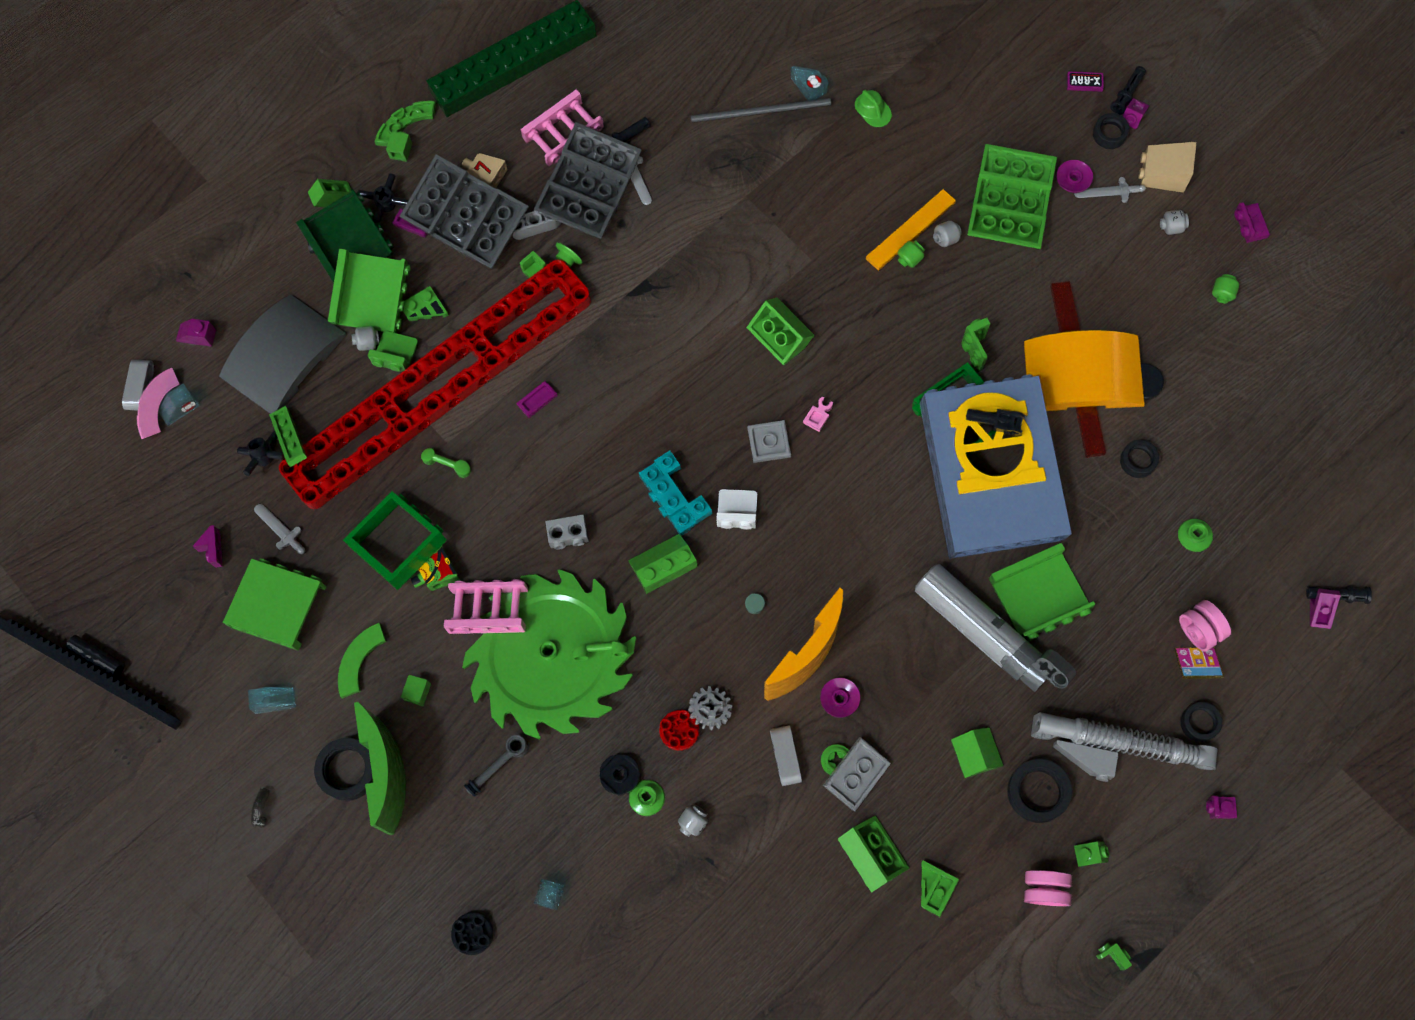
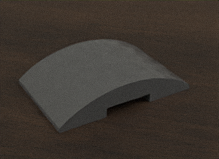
(588, 181)
(463, 212)
(279, 353)

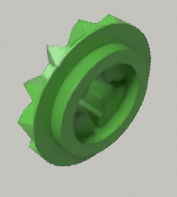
(829, 754)

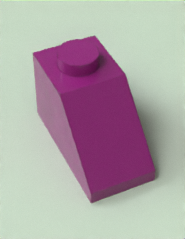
(196, 332)

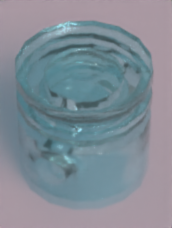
(549, 894)

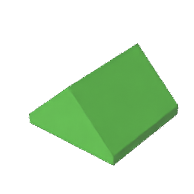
(976, 752)

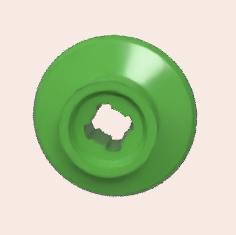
(567, 255)
(1190, 540)
(651, 806)

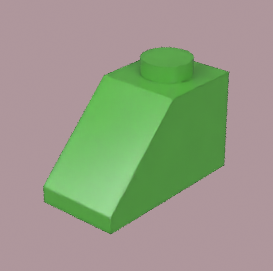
(328, 191)

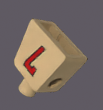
(486, 168)

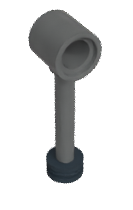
(473, 787)

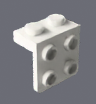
(737, 509)

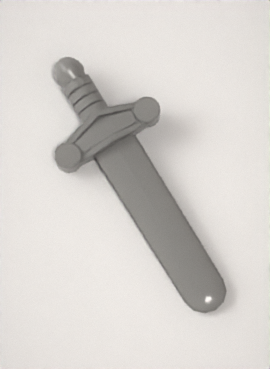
(640, 185)
(1123, 190)
(287, 537)

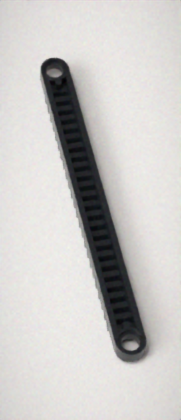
(89, 672)

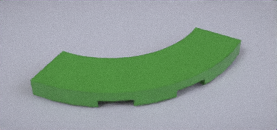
(404, 117)
(354, 656)

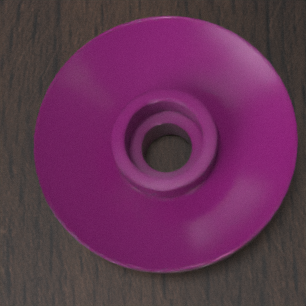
(1077, 170)
(844, 688)

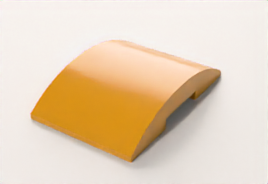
(1086, 369)
(798, 668)

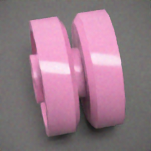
(1205, 625)
(1048, 885)

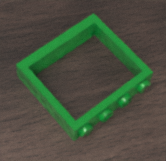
(965, 372)
(416, 559)

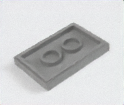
(856, 774)

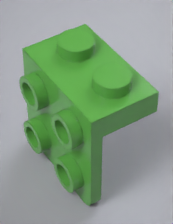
(973, 334)
(394, 351)

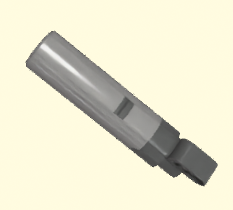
(991, 632)

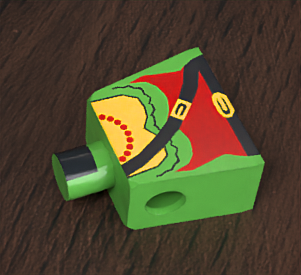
(436, 572)

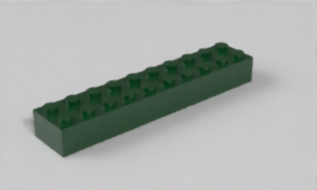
(511, 58)

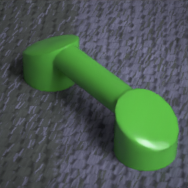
(461, 467)
(617, 648)

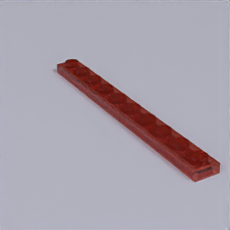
(1087, 416)

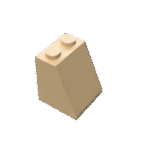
(1168, 166)

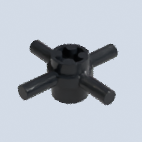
(384, 198)
(260, 452)

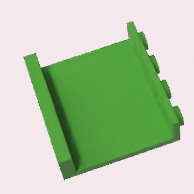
(368, 291)
(1040, 593)
(272, 603)

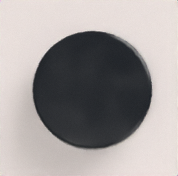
(1152, 381)
(472, 933)

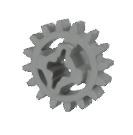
(704, 714)

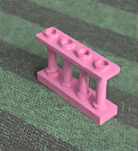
(553, 115)
(494, 623)

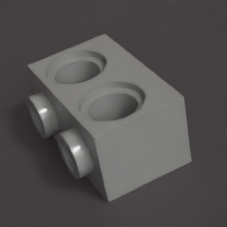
(566, 526)

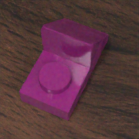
(211, 543)
(1324, 608)

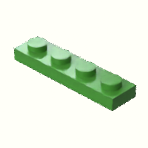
(288, 436)

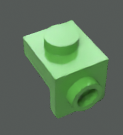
(1091, 853)
(1119, 955)

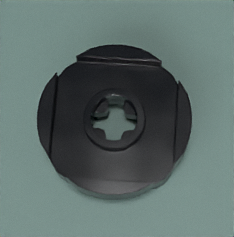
(621, 786)

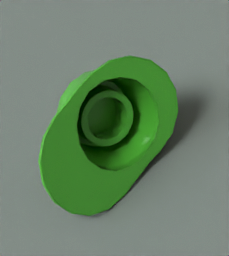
(873, 108)

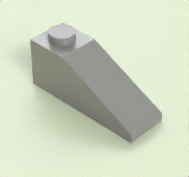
(1091, 760)

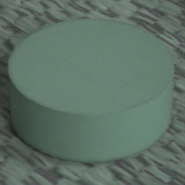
(754, 603)

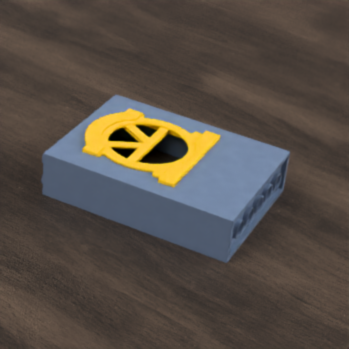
(994, 511)

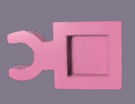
(817, 416)

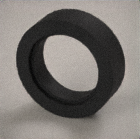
(322, 764)
(1060, 777)

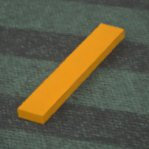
(910, 229)

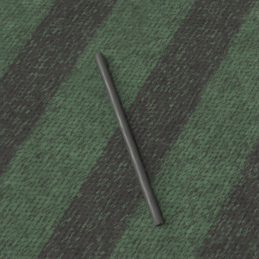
(760, 110)

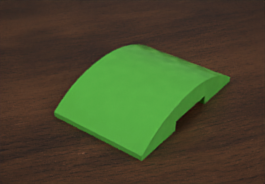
(1012, 196)
(388, 788)

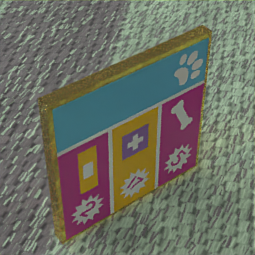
(1198, 664)

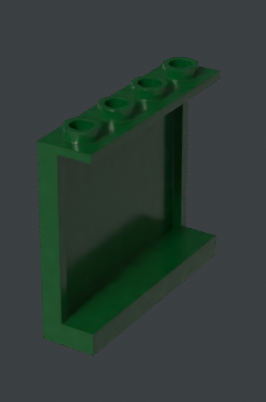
(344, 226)

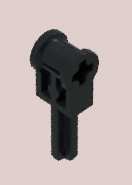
(1002, 420)

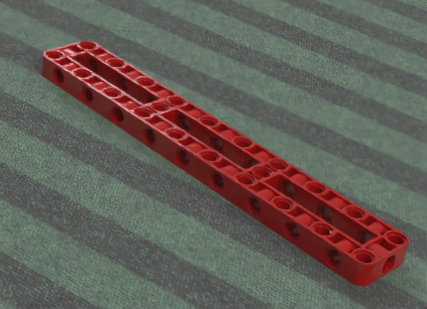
(425, 371)

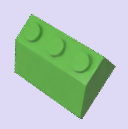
(779, 330)
(663, 563)
(873, 853)

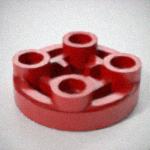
(679, 730)

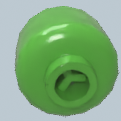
(910, 254)
(1225, 288)

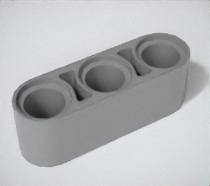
(528, 229)
(138, 378)
(785, 755)

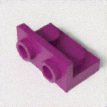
(1251, 222)

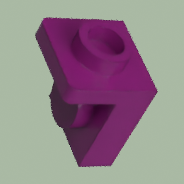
(1135, 112)
(1221, 807)

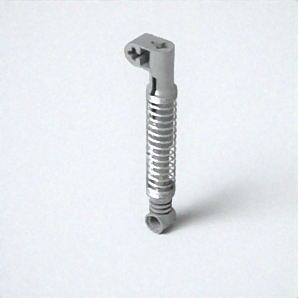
(1079, 731)

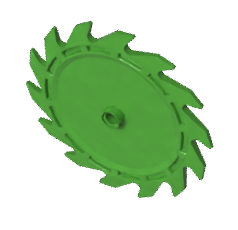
(551, 686)

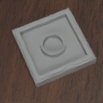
(769, 441)

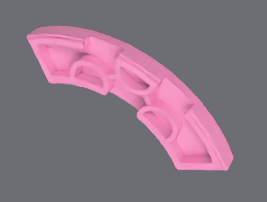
(150, 400)

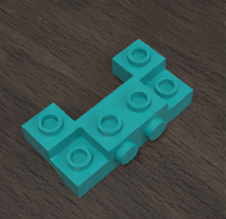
(668, 496)

